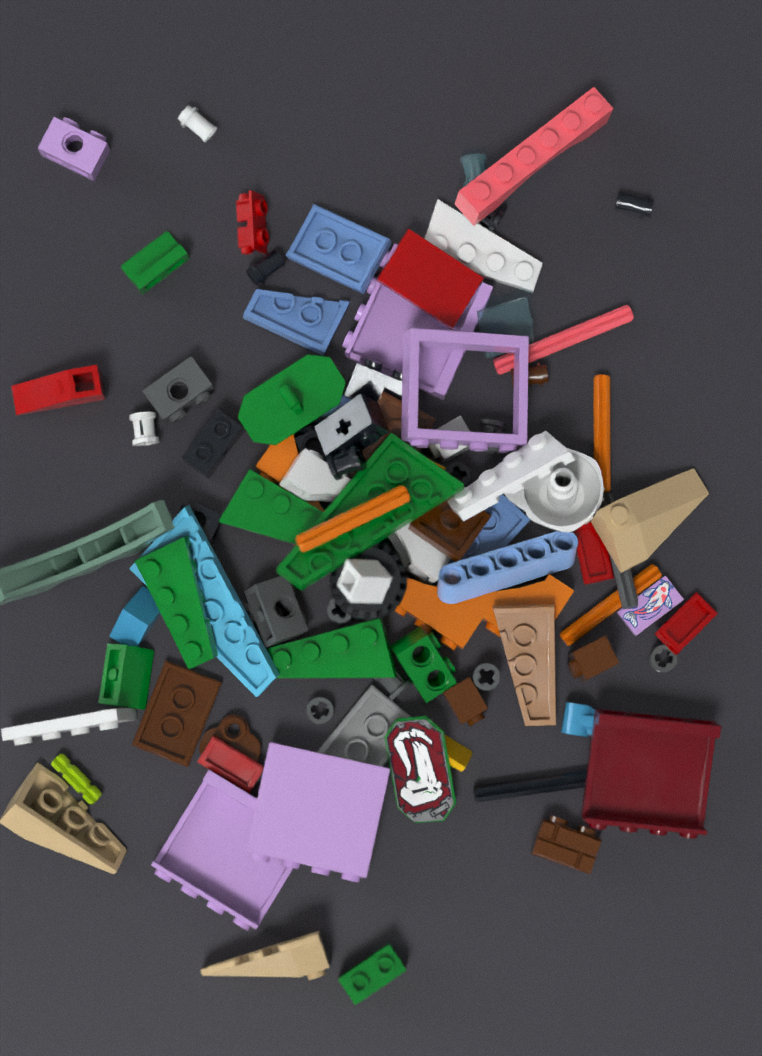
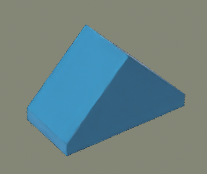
(136, 619)

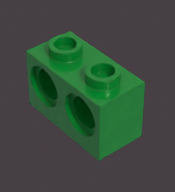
(420, 666)
(372, 973)

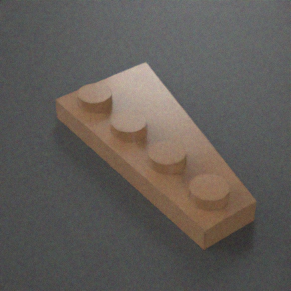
(530, 652)

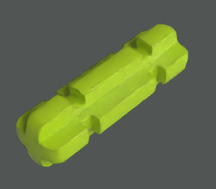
(76, 778)

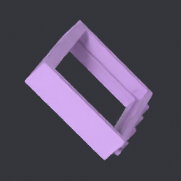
(471, 341)

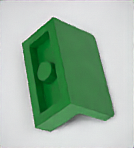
(155, 262)
(126, 676)

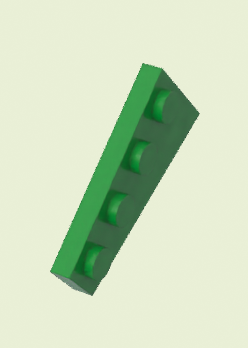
(175, 589)
(341, 653)

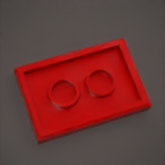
(429, 279)

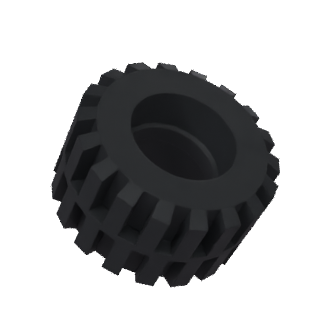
(393, 596)

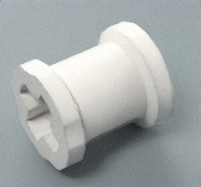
(144, 428)

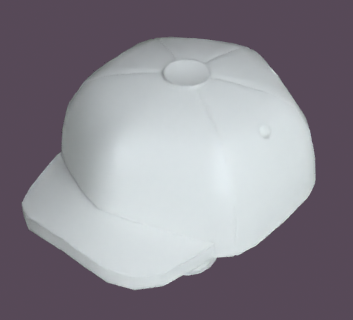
(564, 497)

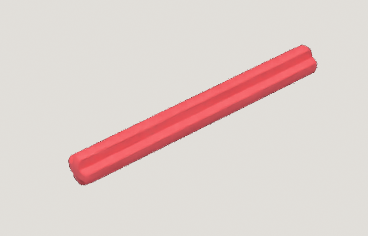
(568, 337)

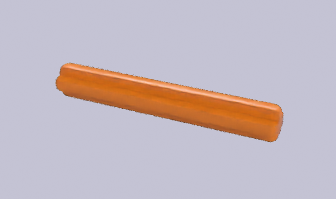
(602, 449)
(352, 518)
(607, 607)

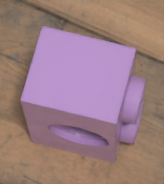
(84, 162)

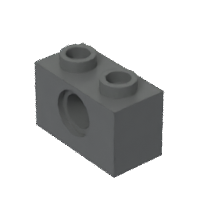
(184, 374)
(270, 624)

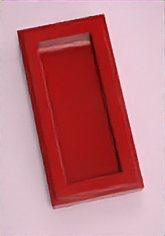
(592, 556)
(685, 623)
(231, 764)

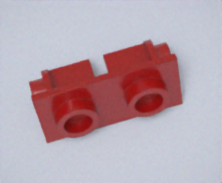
(255, 236)

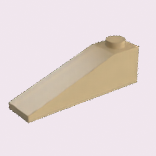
(645, 519)
(54, 819)
(286, 959)

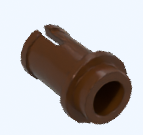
(536, 375)

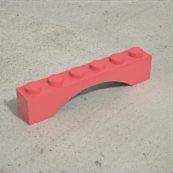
(512, 170)

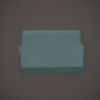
(507, 319)

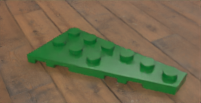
(389, 467)

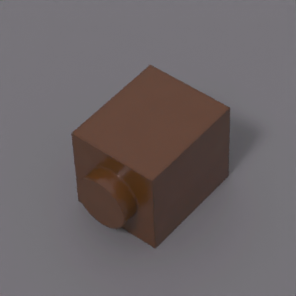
(466, 702)

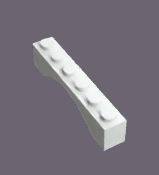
(312, 481)

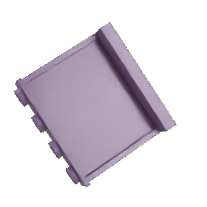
(390, 316)
(317, 811)
(211, 855)

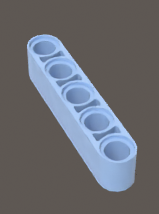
(553, 554)

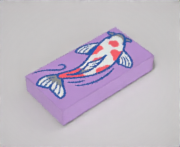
(651, 606)

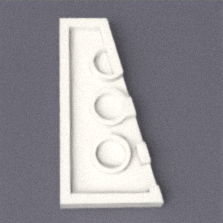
(481, 249)
(509, 476)
(76, 724)

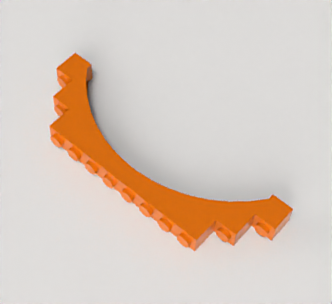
(451, 621)

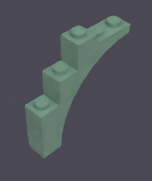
(86, 554)

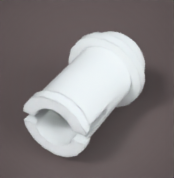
(197, 123)

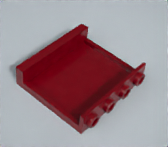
(649, 772)

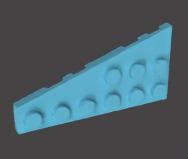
(233, 631)

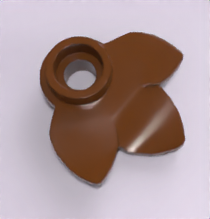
(243, 741)

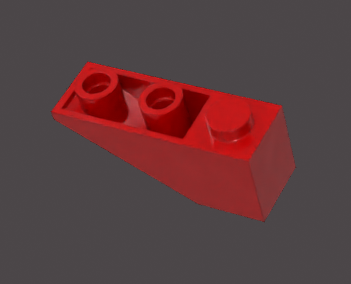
(59, 390)

